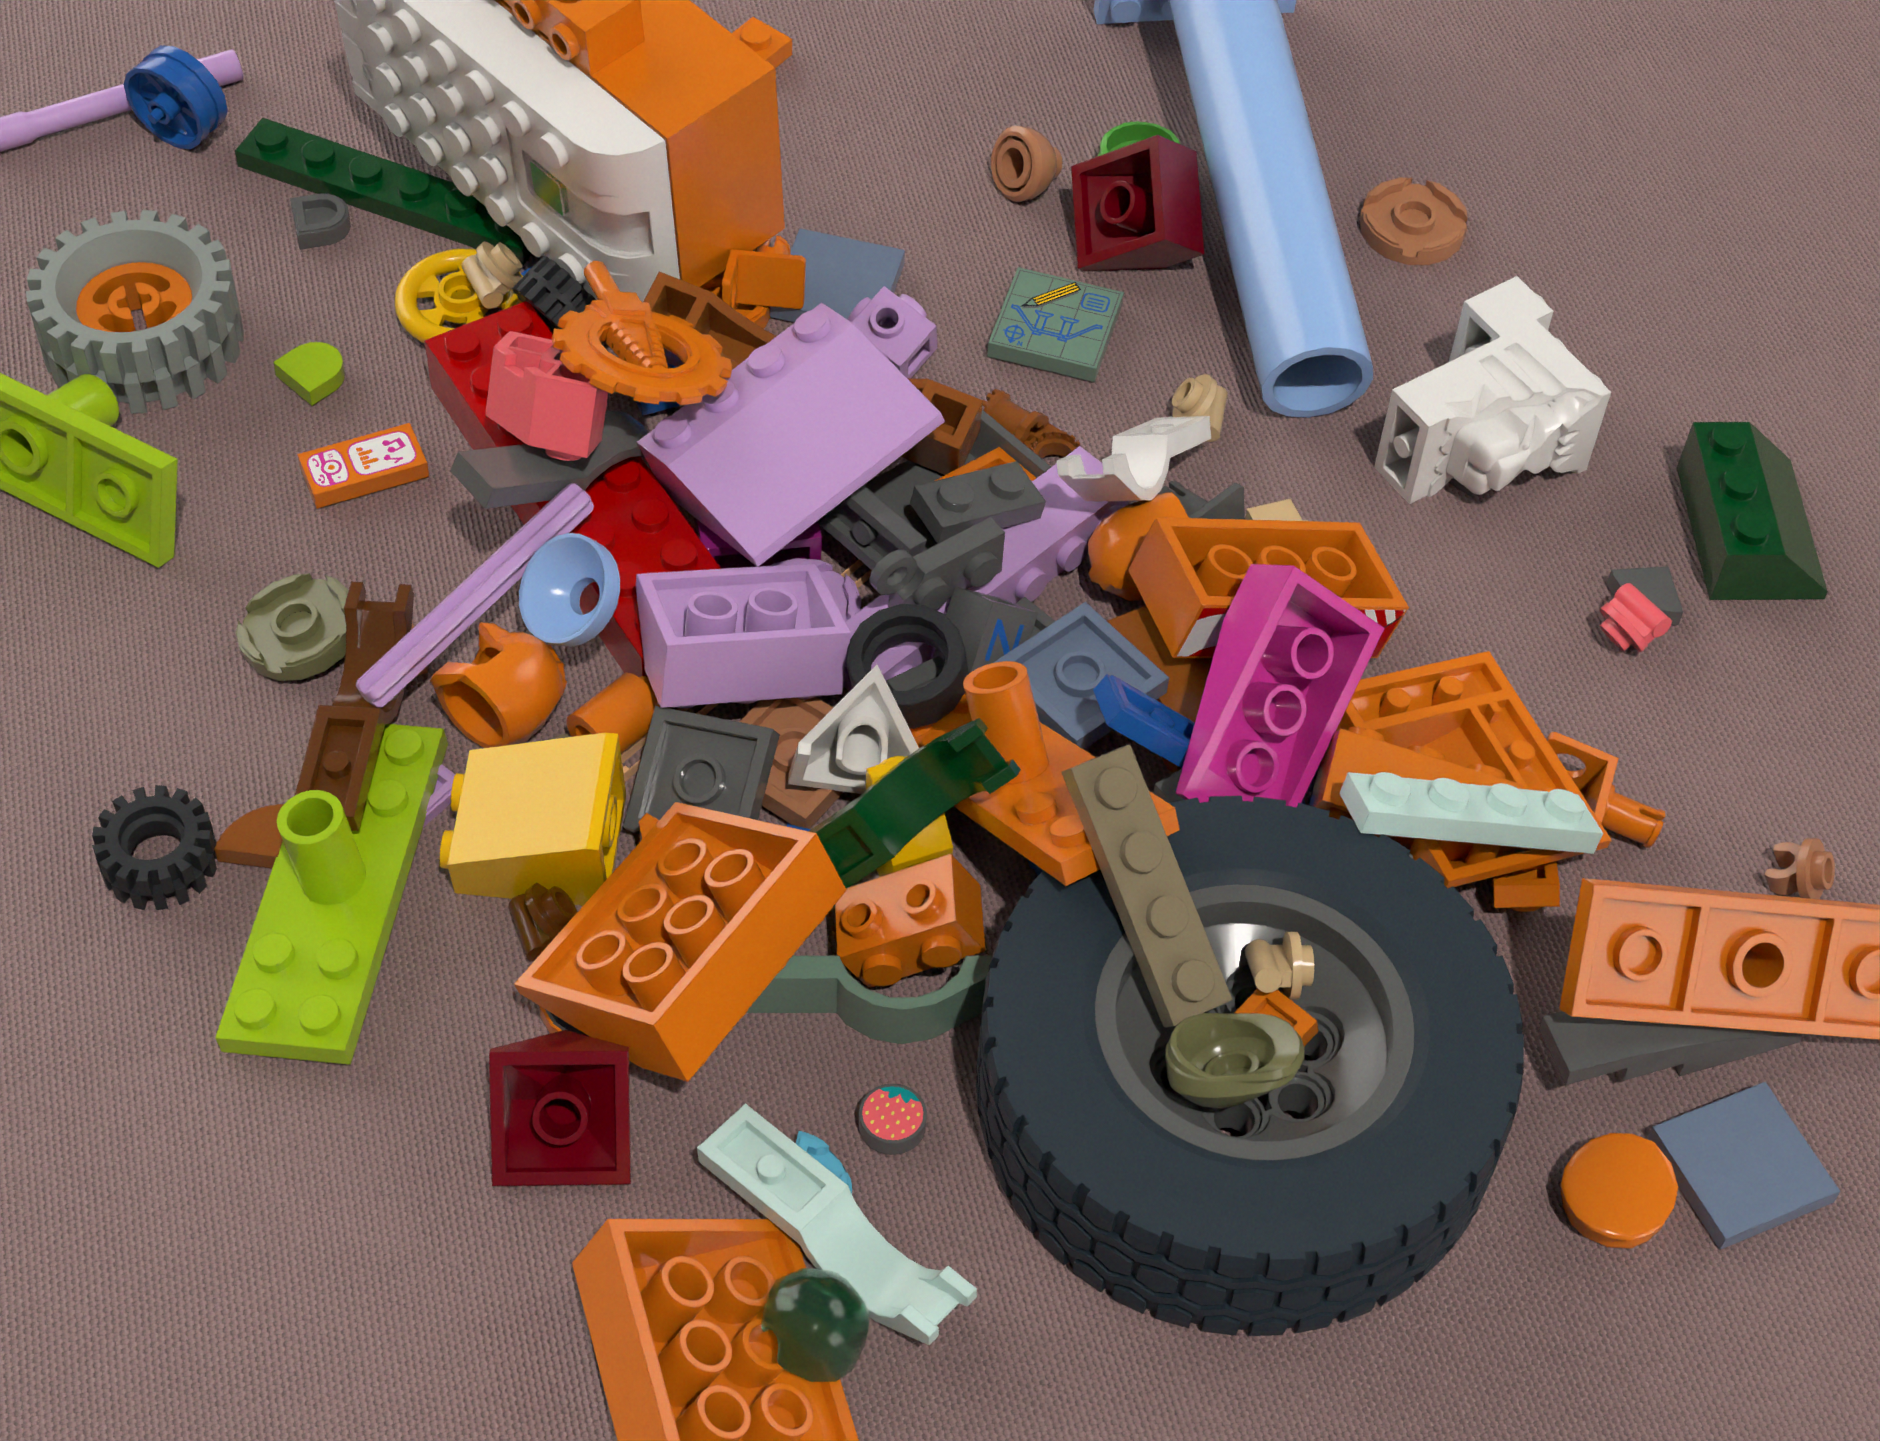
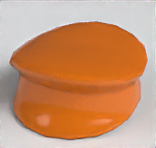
(1618, 1190)

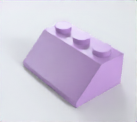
(741, 635)

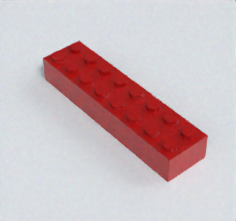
(631, 508)

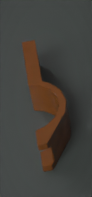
(350, 730)

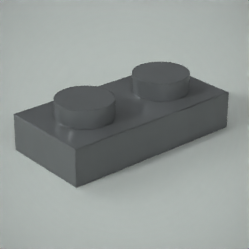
(970, 498)

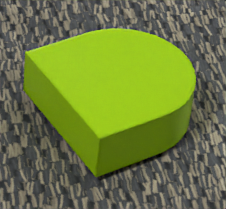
(311, 370)

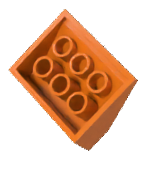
(685, 935)
(683, 1339)

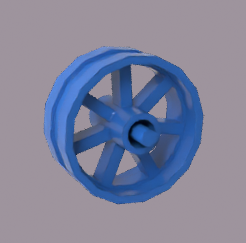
(175, 97)

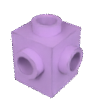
(897, 329)

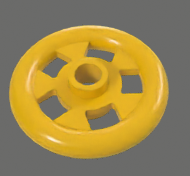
(453, 296)

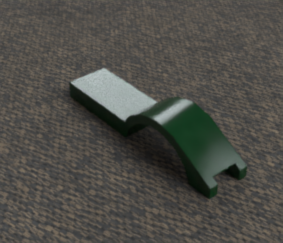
(910, 798)

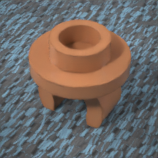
(1807, 869)

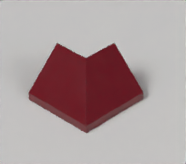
(560, 1111)

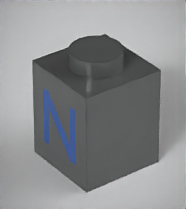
(988, 625)

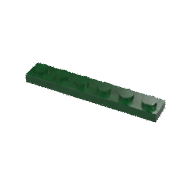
(373, 185)

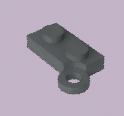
(931, 576)

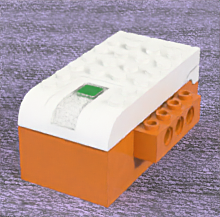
(584, 124)

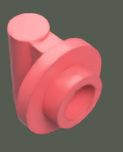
(1633, 619)

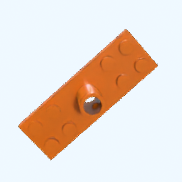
(1035, 807)
(1724, 960)

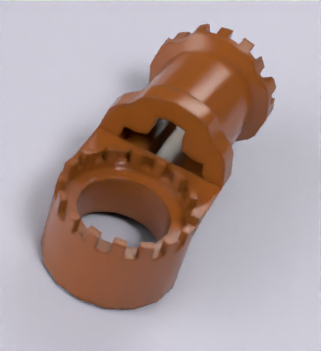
(1029, 427)

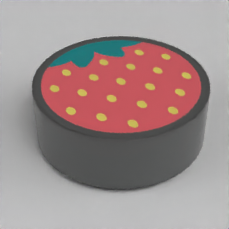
(892, 1119)

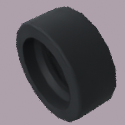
(913, 624)

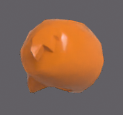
(1120, 538)
(505, 688)

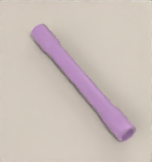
(25, 127)

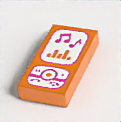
(363, 465)

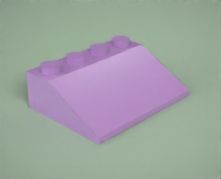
(789, 434)

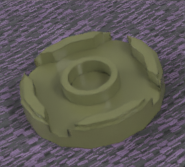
(295, 627)

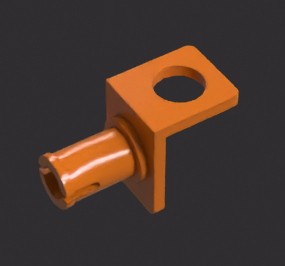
(765, 277)
(1611, 808)

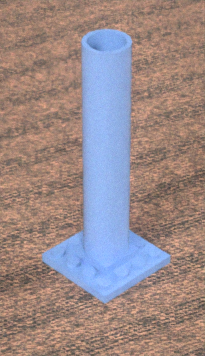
(1268, 199)

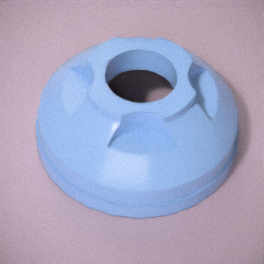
(554, 585)

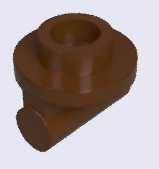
(540, 917)

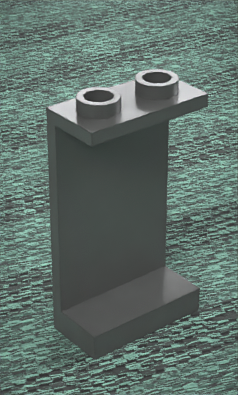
(880, 512)

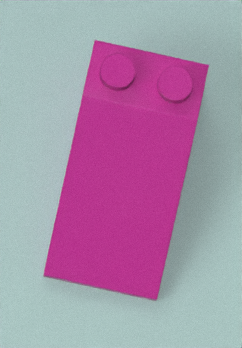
(1275, 687)

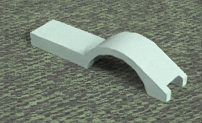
(829, 1225)

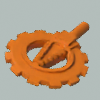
(639, 341)

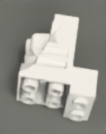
(1497, 406)

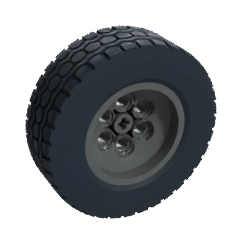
(1297, 1214)

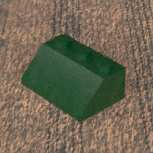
(1747, 516)

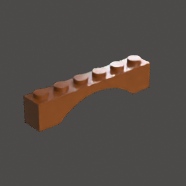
(940, 450)

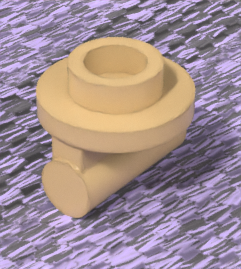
(492, 272)
(1201, 398)
(1281, 965)

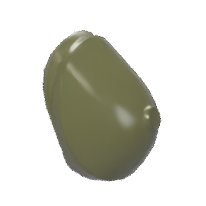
(1231, 1057)

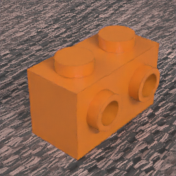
(910, 922)

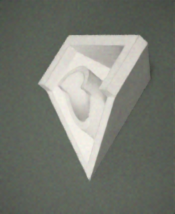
(853, 737)

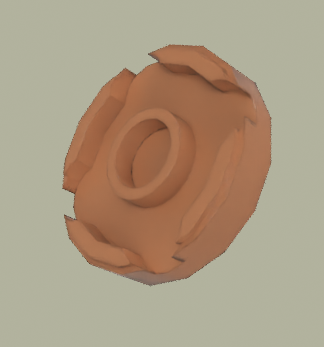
(1413, 221)

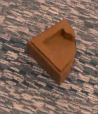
(251, 839)

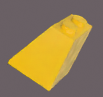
(537, 817)

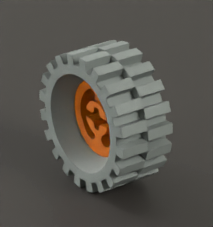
(173, 274)

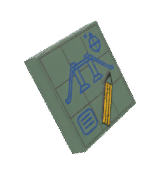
(1055, 324)

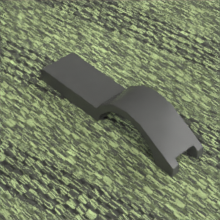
(529, 475)

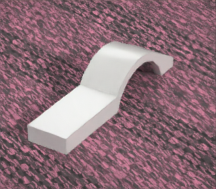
(1137, 460)

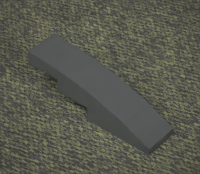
(1634, 1048)

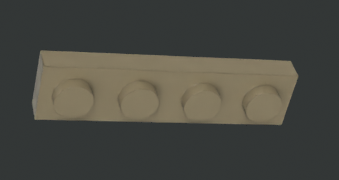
(1146, 886)

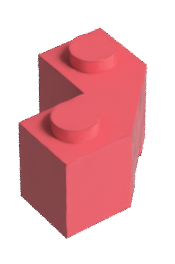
(543, 399)

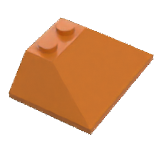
(1471, 718)

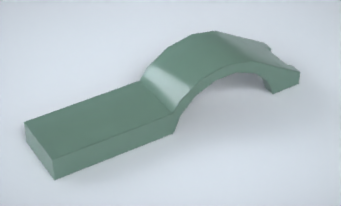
(824, 986)

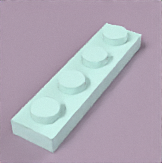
(1470, 812)

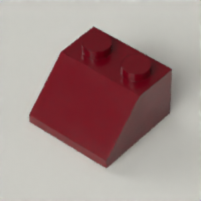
(1138, 207)

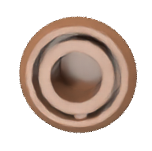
(1024, 163)

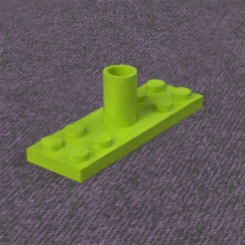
(85, 472)
(331, 909)

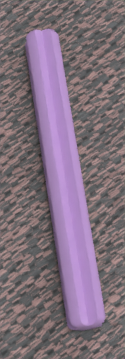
(472, 597)

